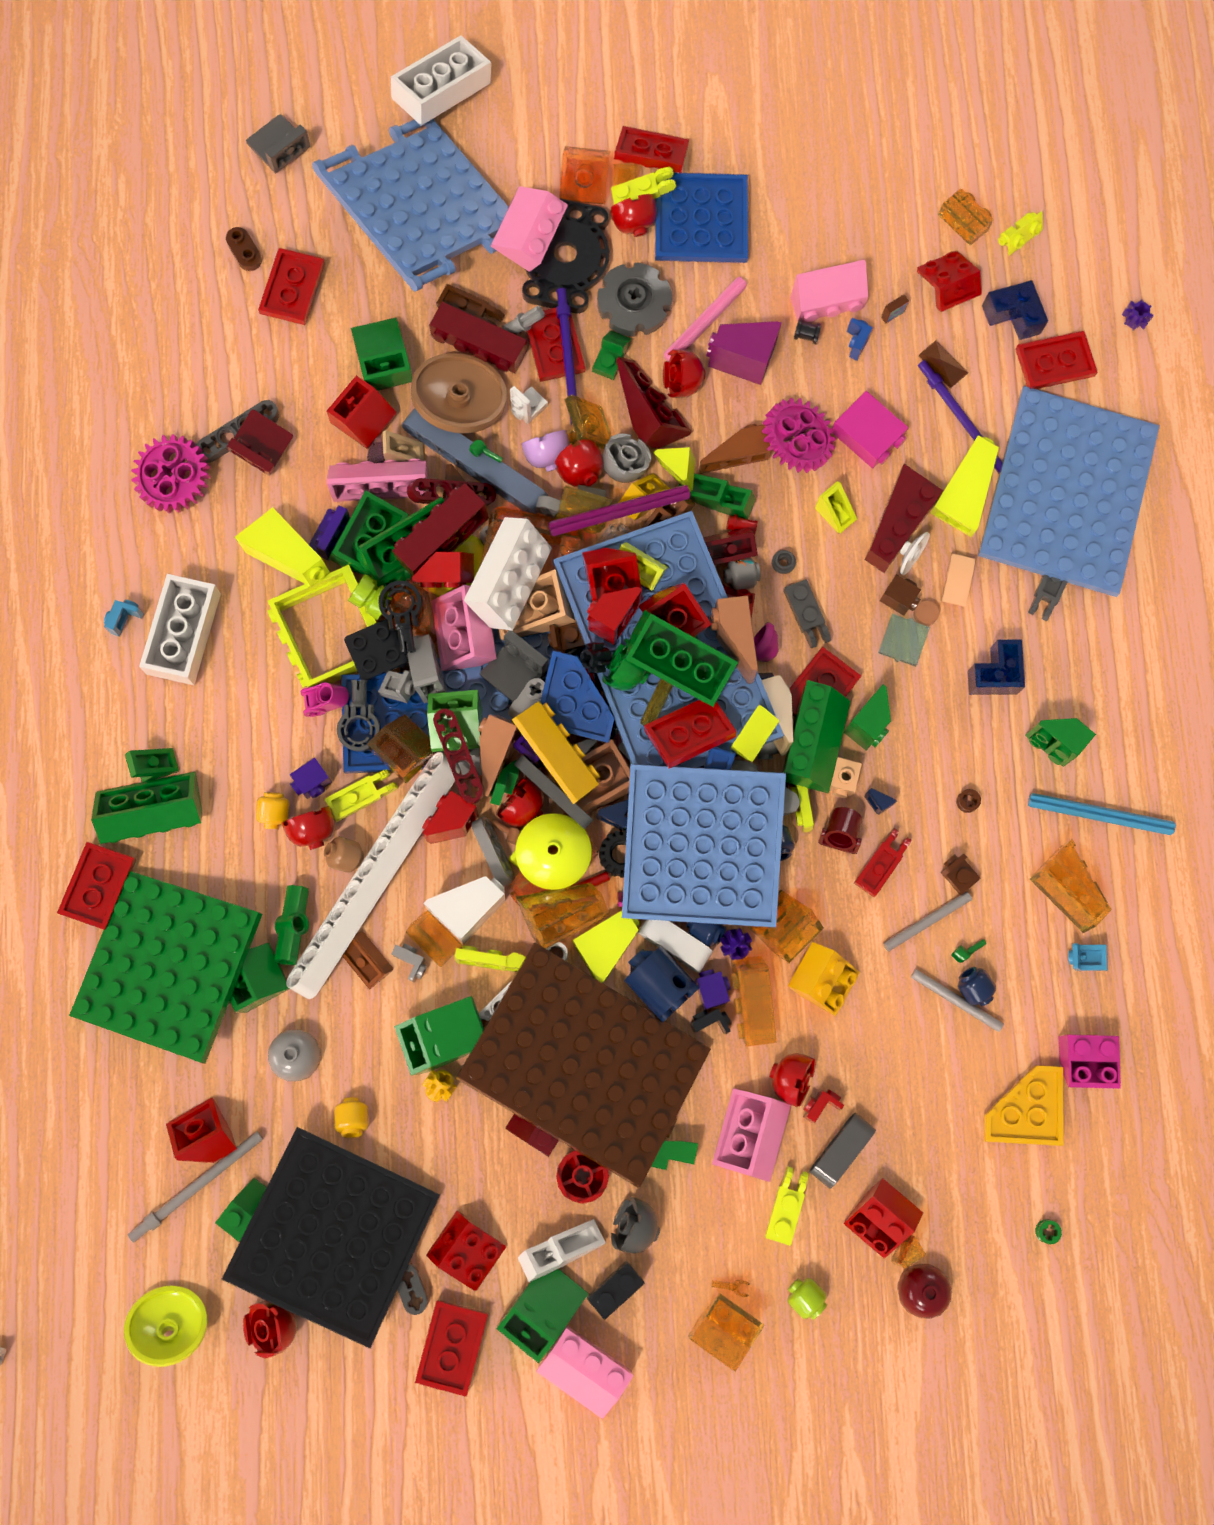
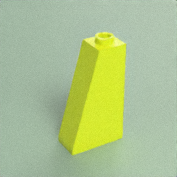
(967, 490)
(282, 548)

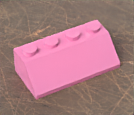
(383, 480)

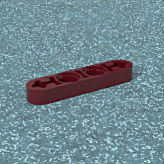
(448, 485)
(455, 757)

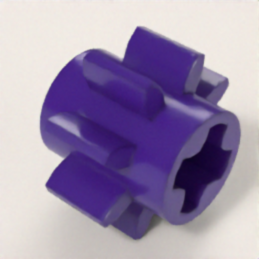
(1137, 315)
(736, 944)

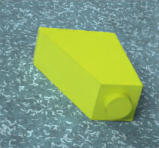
(606, 944)

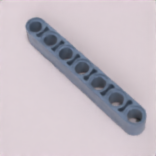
(455, 448)

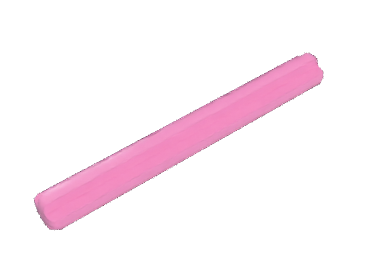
(708, 316)

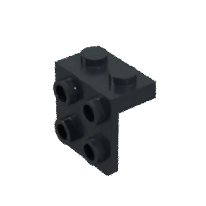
(376, 650)

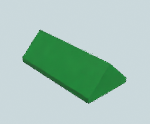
(377, 553)

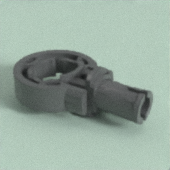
(359, 701)

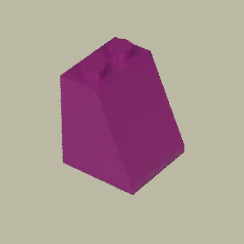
(743, 349)

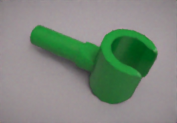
(479, 447)
(962, 954)

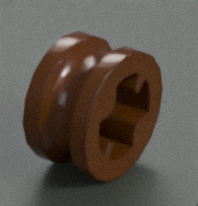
(975, 797)

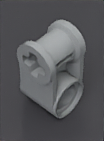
(527, 697)

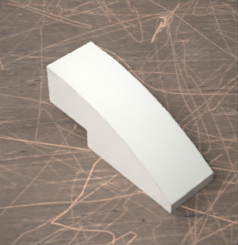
(560, 1250)

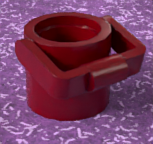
(842, 830)

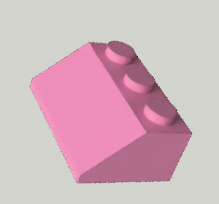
(529, 226)
(830, 291)
(460, 633)
(751, 1134)
(585, 1372)

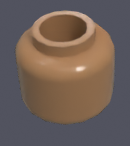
(343, 854)

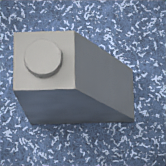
(425, 668)

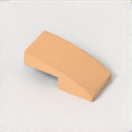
(958, 580)

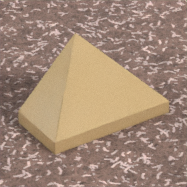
(401, 448)

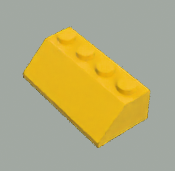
(556, 751)

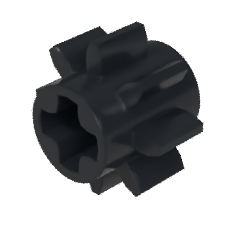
(596, 657)

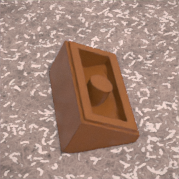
(366, 960)

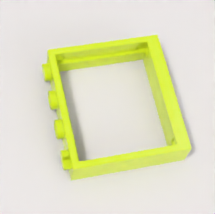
(299, 595)

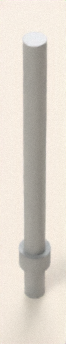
(155, 1219)

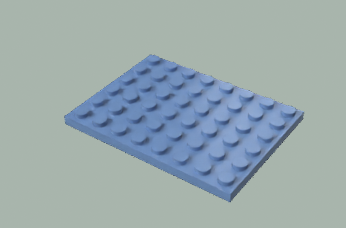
(1069, 491)

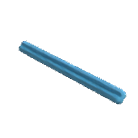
(1101, 814)

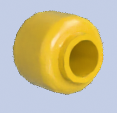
(272, 809)
(351, 1118)

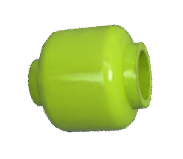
(807, 1298)

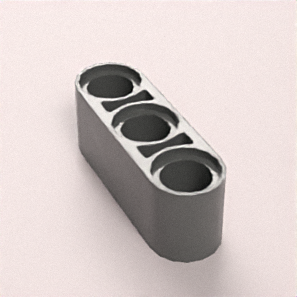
(842, 1150)

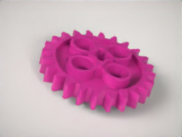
(794, 419)
(158, 458)

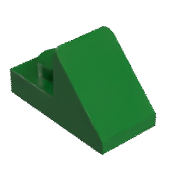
(612, 347)
(151, 763)

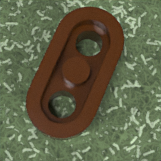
(243, 247)

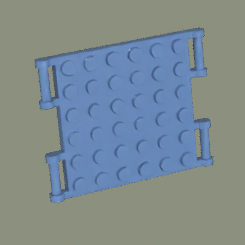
(416, 200)

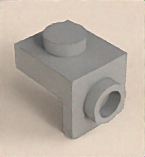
(397, 686)
(408, 954)

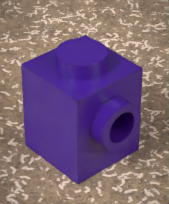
(310, 779)
(713, 989)

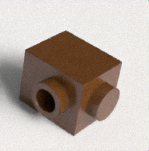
(901, 595)

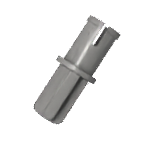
(524, 321)

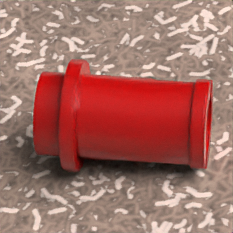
(737, 523)

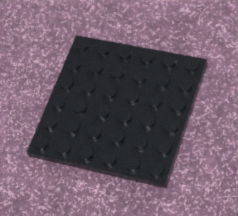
(331, 1237)

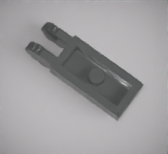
(1050, 591)
(806, 611)

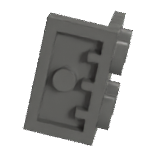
(279, 142)
(514, 666)

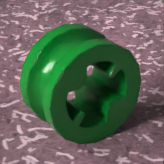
(1043, 1224)

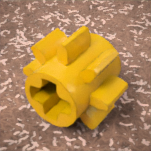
(439, 1085)

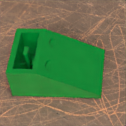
(382, 354)
(439, 1036)
(542, 1313)

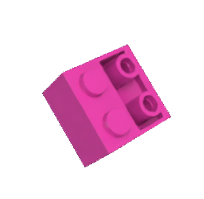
(1090, 1061)

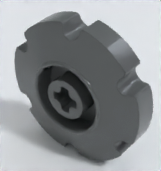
(631, 315)

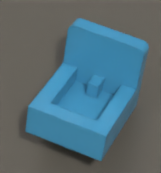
(117, 617)
(1088, 957)

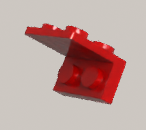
(953, 279)
(465, 1251)

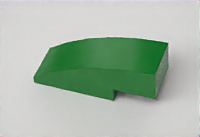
(721, 496)
(676, 1151)

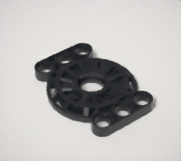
(579, 273)

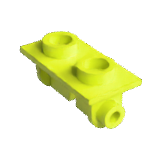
(1027, 226)

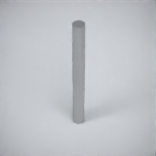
(927, 921)
(957, 1000)

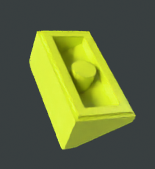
(649, 569)
(755, 734)

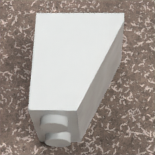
(467, 906)

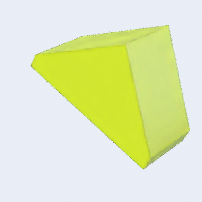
(678, 463)
(836, 508)

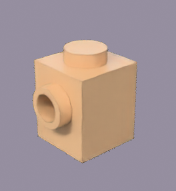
(845, 778)

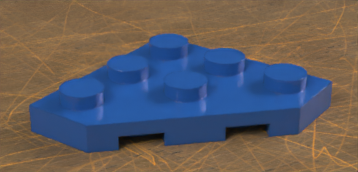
(576, 699)

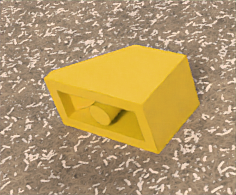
(643, 487)

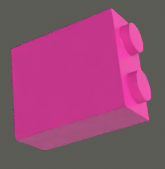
(870, 430)

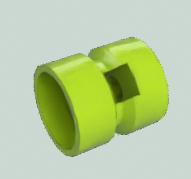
(367, 595)

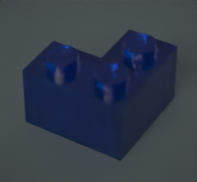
(1020, 305)
(1004, 672)

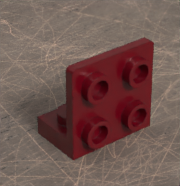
(260, 442)

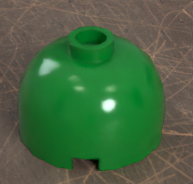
(622, 673)

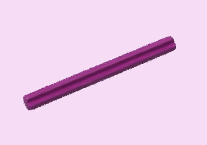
(619, 510)

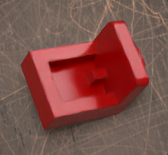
(816, 1105)

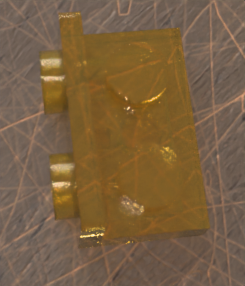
(578, 501)

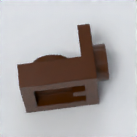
(565, 637)
(960, 873)

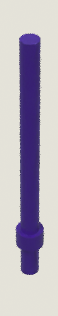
(564, 313)
(936, 382)

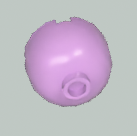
(544, 450)

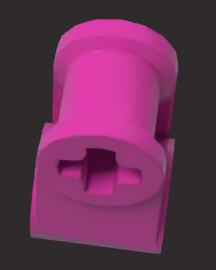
(323, 698)

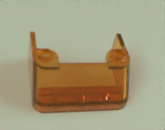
(568, 542)

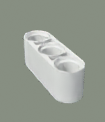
(677, 943)

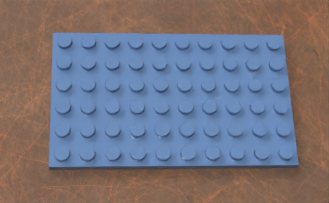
(683, 550)

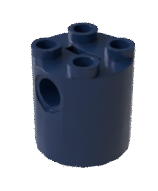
(659, 982)

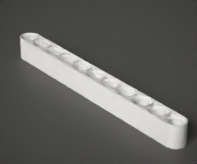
(371, 878)

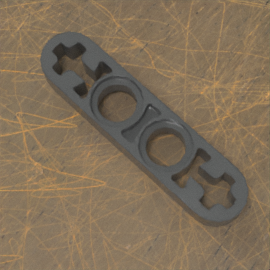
(233, 427)
(553, 791)

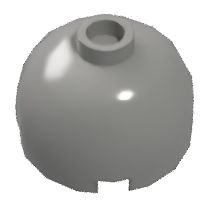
(625, 458)
(294, 1055)

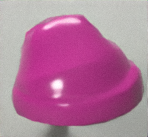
(766, 643)

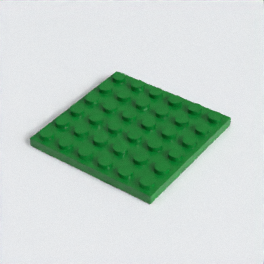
(166, 966)

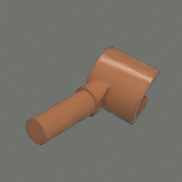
(513, 833)

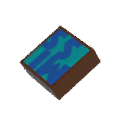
(895, 309)

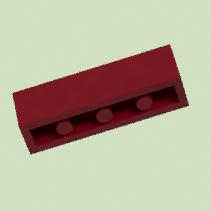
(478, 338)
(731, 545)

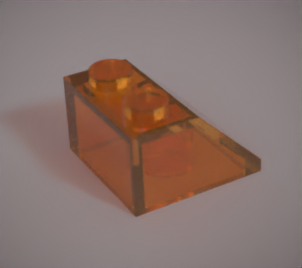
(584, 175)

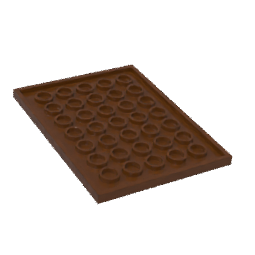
(584, 1064)

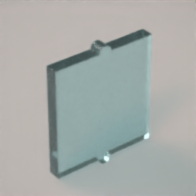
(904, 640)

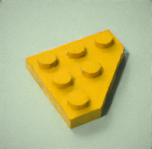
(1029, 1110)

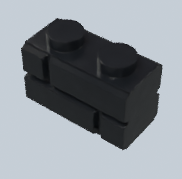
(615, 1290)

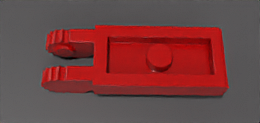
(881, 865)

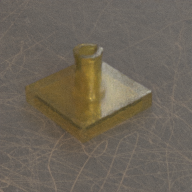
(587, 421)

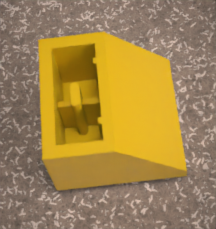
(824, 978)

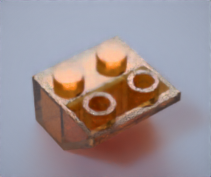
(402, 602)
(402, 747)

